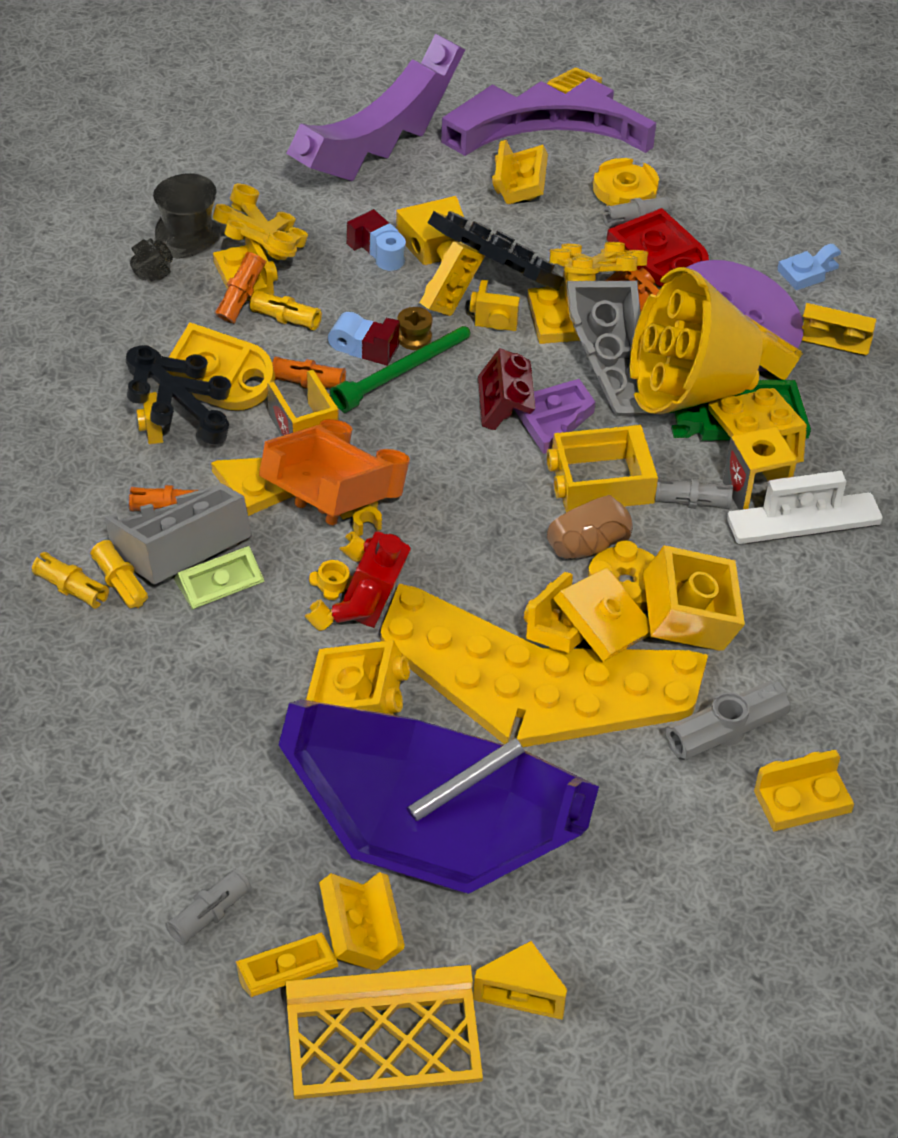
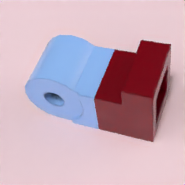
(378, 239)
(365, 338)

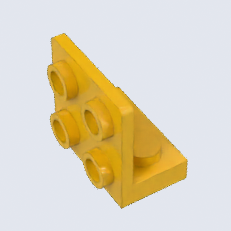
(761, 411)

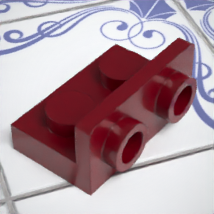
(504, 386)

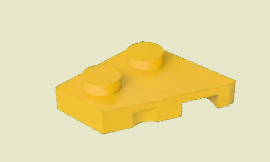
(244, 478)

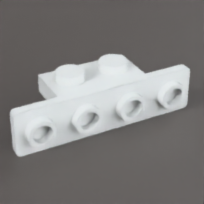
(804, 507)

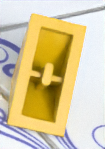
(522, 983)

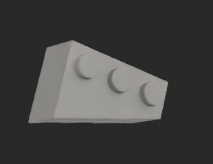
(180, 534)

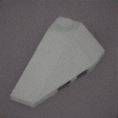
(606, 323)

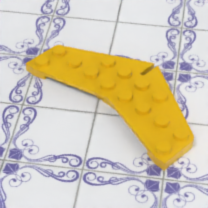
(555, 692)

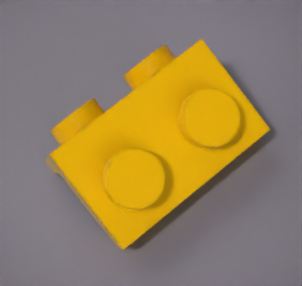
(520, 174)
(548, 622)
(362, 920)

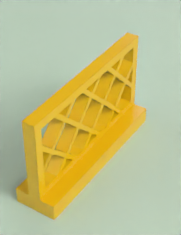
(382, 992)

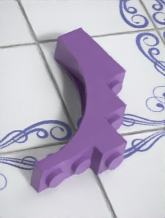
(584, 108)

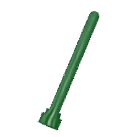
(349, 394)

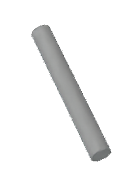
(466, 779)

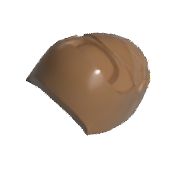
(590, 528)

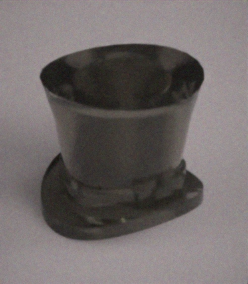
(186, 214)

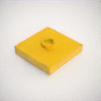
(604, 614)

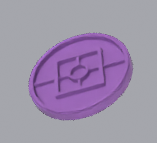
(755, 297)

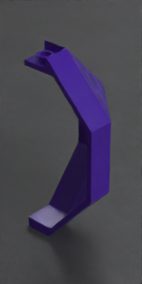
(376, 764)

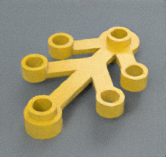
(256, 226)
(584, 268)

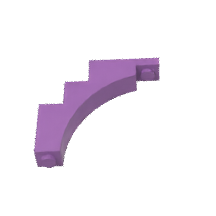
(375, 129)

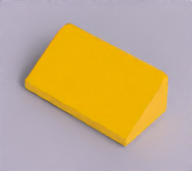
(779, 355)
(285, 963)

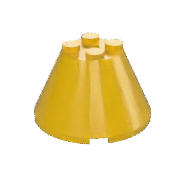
(692, 346)

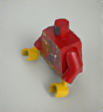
(372, 582)

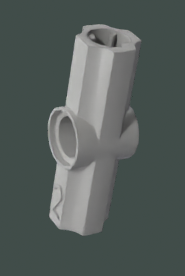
(727, 719)

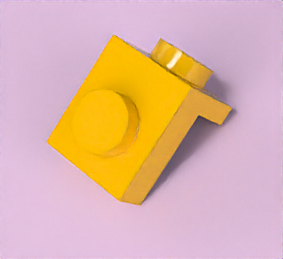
(494, 309)

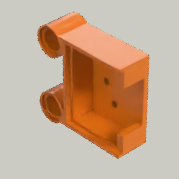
(330, 472)

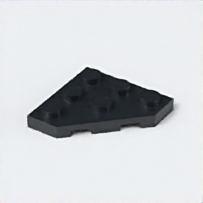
(497, 247)

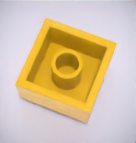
(693, 598)

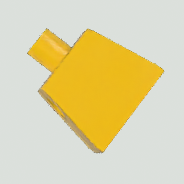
(421, 238)

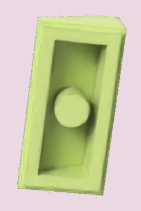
(219, 577)

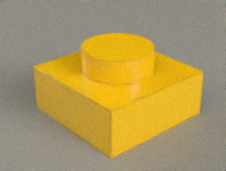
(154, 431)

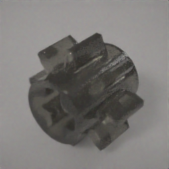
(151, 259)

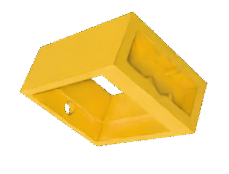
(603, 445)

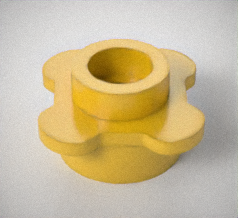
(331, 578)

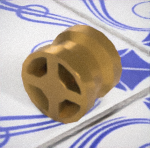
(415, 327)

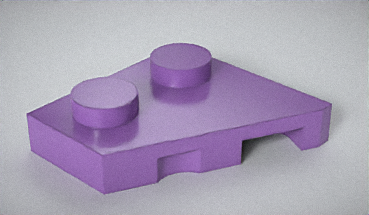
(557, 411)

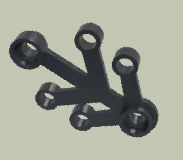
(147, 363)

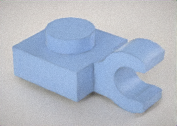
(808, 270)

